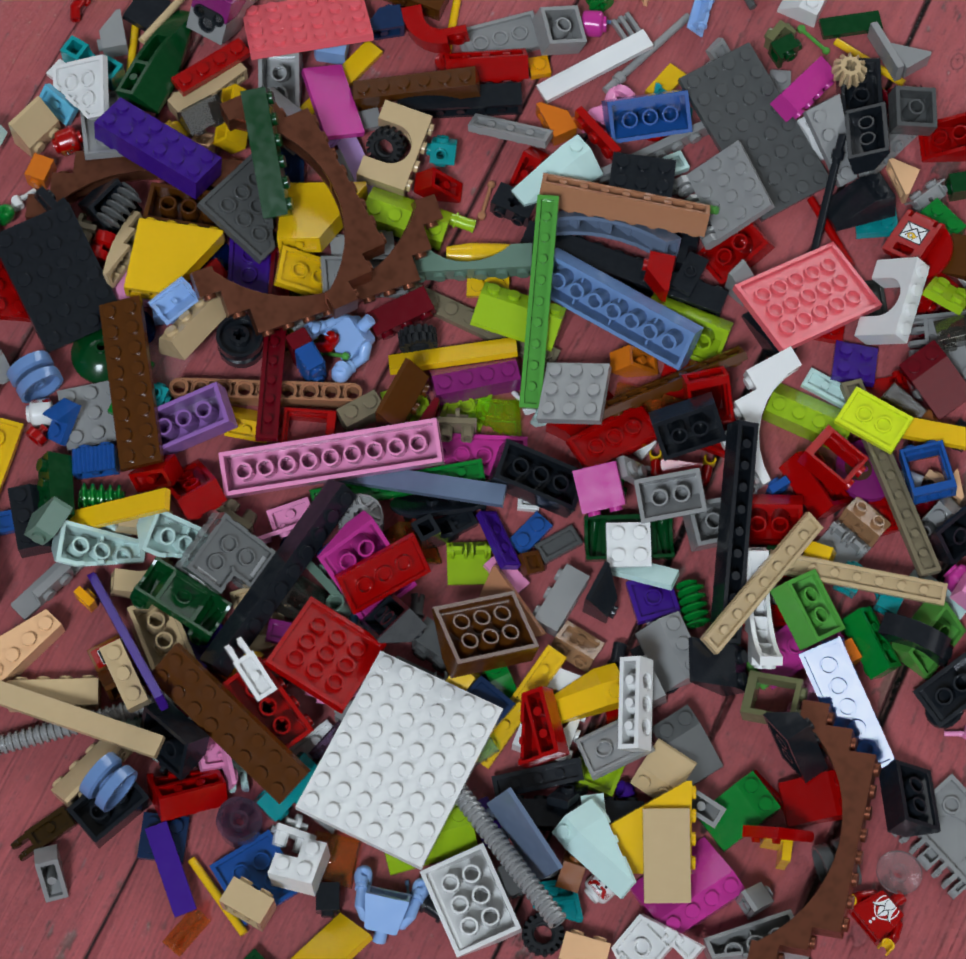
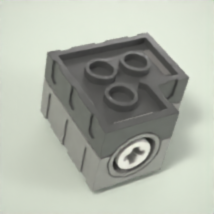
(224, 554)

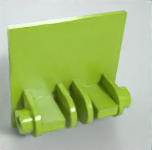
(466, 563)

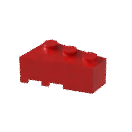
(542, 728)
(189, 796)

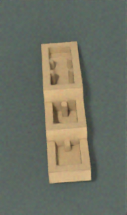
(120, 251)

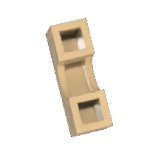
(125, 676)

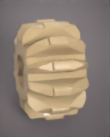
(849, 70)

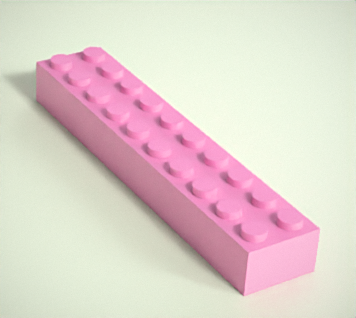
(331, 457)

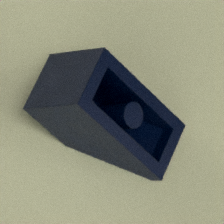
(387, 22)

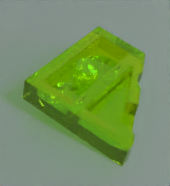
(499, 415)

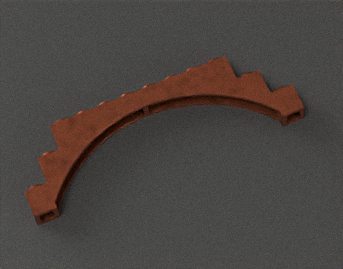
(94, 173)
(362, 239)
(275, 312)
(829, 907)

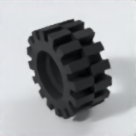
(391, 136)
(417, 338)
(541, 948)

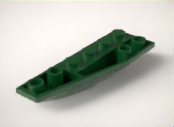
(161, 57)

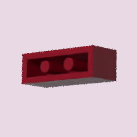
(402, 313)

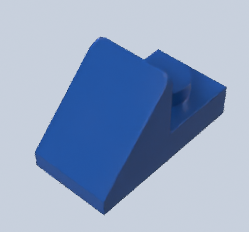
(63, 419)

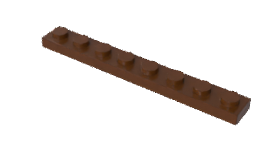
(671, 382)

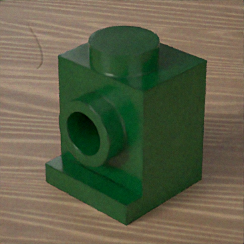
(784, 49)

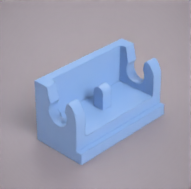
(173, 300)

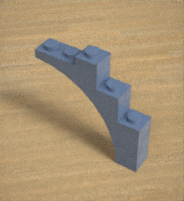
(635, 235)

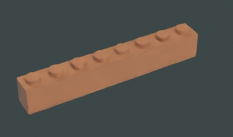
(627, 205)

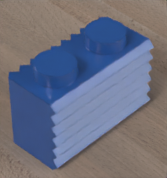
(310, 363)
(95, 461)

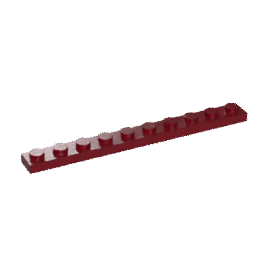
(271, 371)

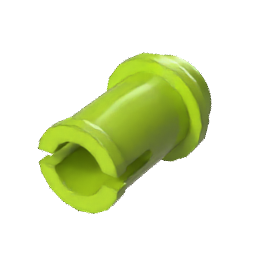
(462, 222)

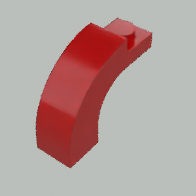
(432, 38)

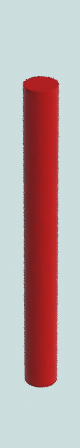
(829, 229)

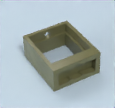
(752, 688)

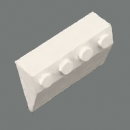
(471, 901)

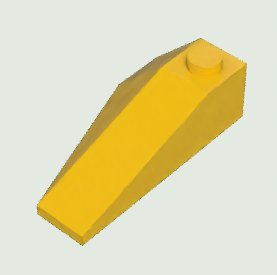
(590, 694)

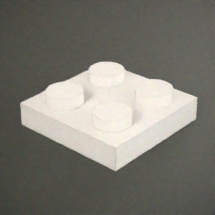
(628, 544)

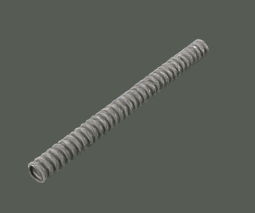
(50, 731)
(510, 858)

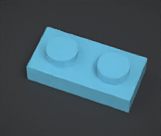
(58, 104)

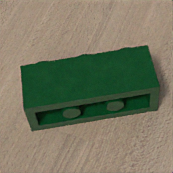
(55, 479)

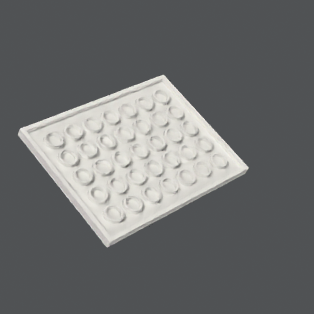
(399, 760)

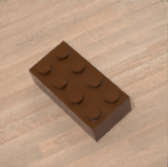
(170, 203)

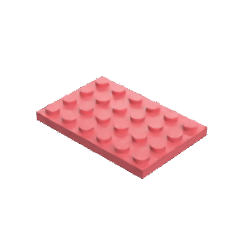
(305, 26)
(807, 297)

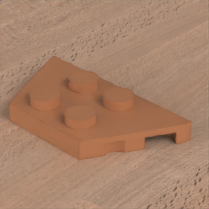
(499, 583)

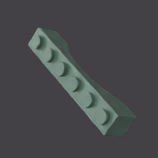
(512, 261)

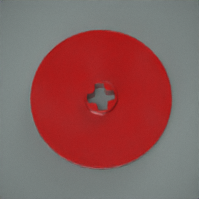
(939, 255)

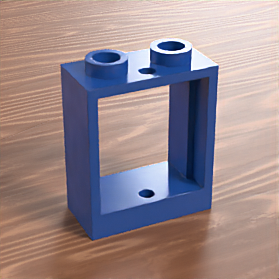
(932, 491)

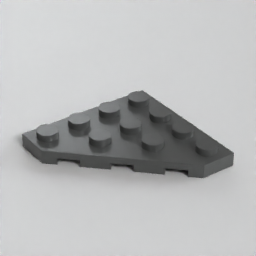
(238, 212)

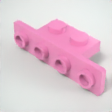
(285, 518)
(216, 759)

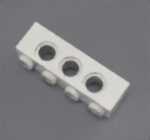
(635, 704)

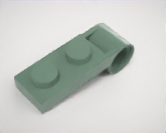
(336, 597)

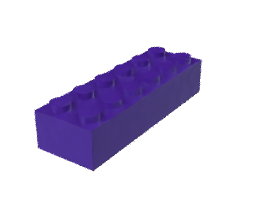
(158, 148)

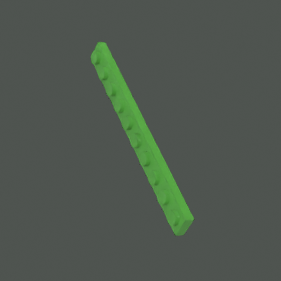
(539, 301)

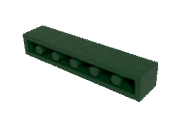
(266, 153)

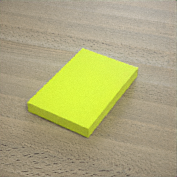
(873, 420)

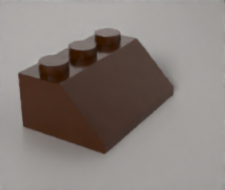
(403, 395)

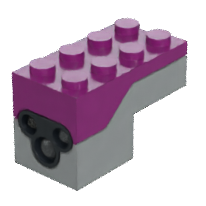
(217, 18)

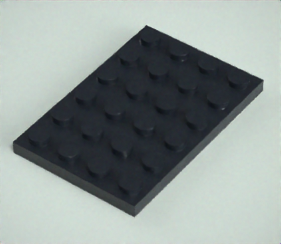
(55, 276)

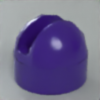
(624, 790)

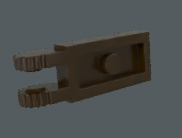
(45, 832)

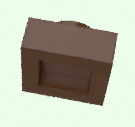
(531, 563)

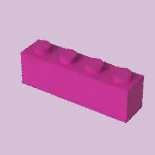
(804, 90)

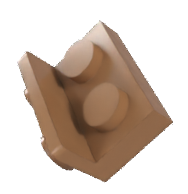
(864, 521)
(577, 646)

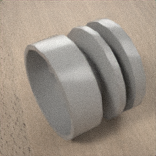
(365, 503)

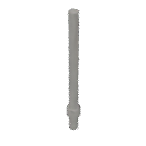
(620, 76)

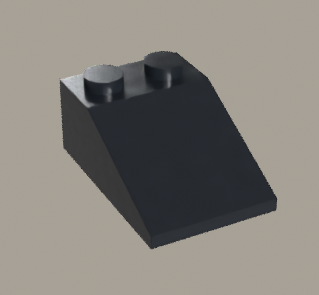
(862, 202)
(721, 672)
(945, 692)

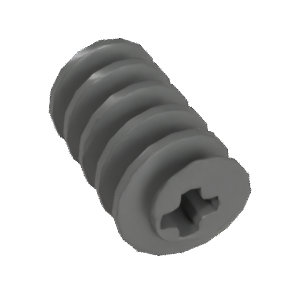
(118, 206)

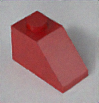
(529, 161)
(436, 182)
(658, 273)
(157, 475)

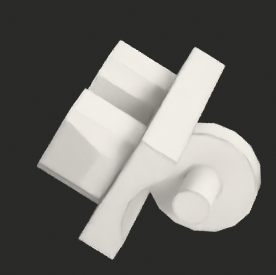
(283, 832)

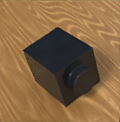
(328, 899)

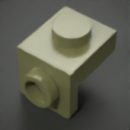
(780, 30)

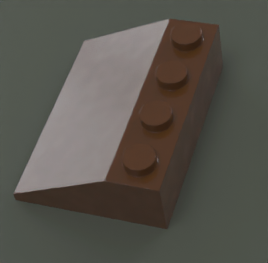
(483, 634)

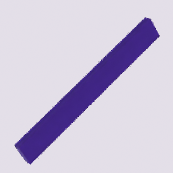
(128, 641)

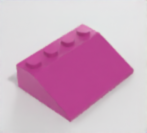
(352, 544)
(712, 889)

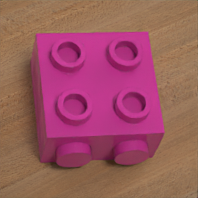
(599, 488)

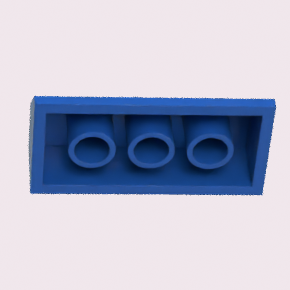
(647, 116)

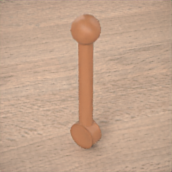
(481, 215)

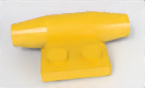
(474, 252)

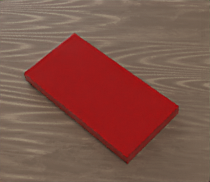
(613, 438)
(382, 573)

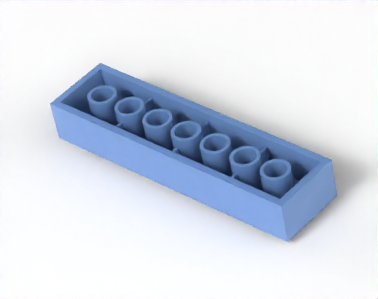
(623, 311)

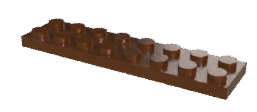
(131, 383)
(229, 723)

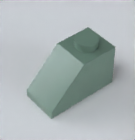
(47, 520)

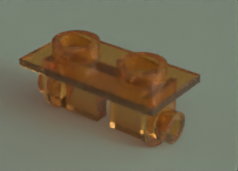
(186, 931)

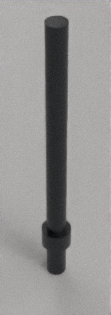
(836, 156)

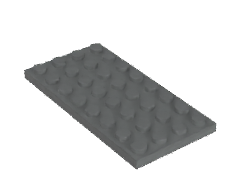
(734, 105)

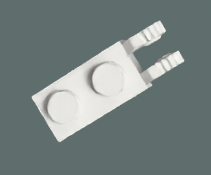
(251, 671)

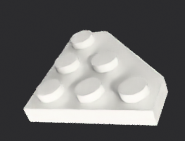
(84, 84)

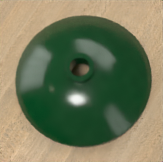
(88, 360)

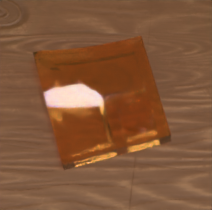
(343, 858)

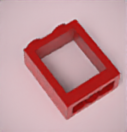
(711, 378)
(307, 415)
(840, 447)

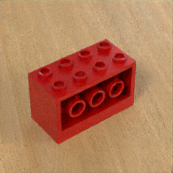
(283, 708)

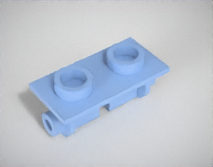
(699, 16)

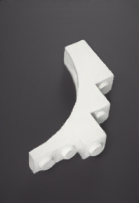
(762, 381)
(762, 644)

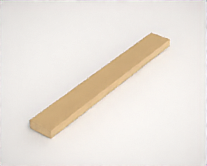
(871, 580)
(761, 583)
(80, 720)

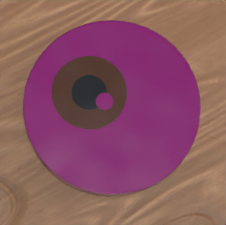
(867, 484)

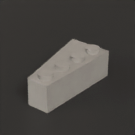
(737, 941)

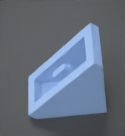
(332, 55)

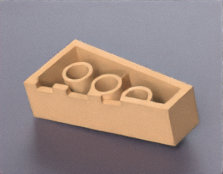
(26, 643)

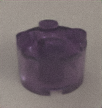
(248, 812)

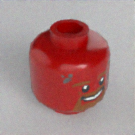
(67, 141)

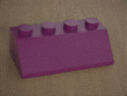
(475, 380)

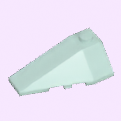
(570, 160)
(165, 534)
(89, 546)
(591, 841)

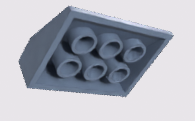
(523, 834)

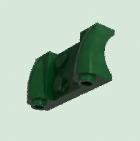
(595, 536)
(181, 599)

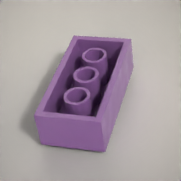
(195, 418)

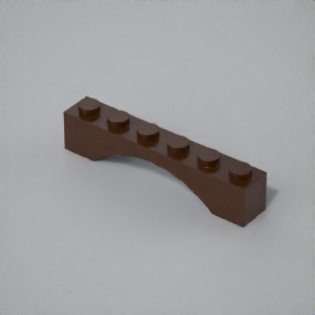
(454, 83)

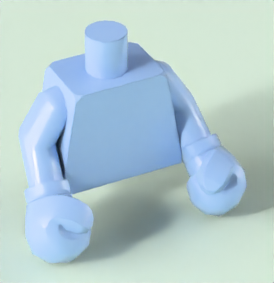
(353, 338)
(386, 909)

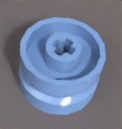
(34, 376)
(108, 781)

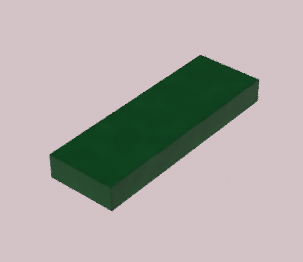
(848, 24)

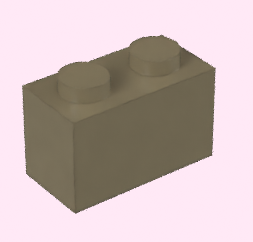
(359, 412)

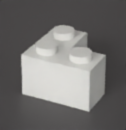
(301, 873)

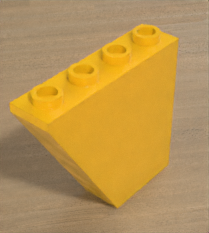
(314, 217)
(167, 252)
(630, 827)

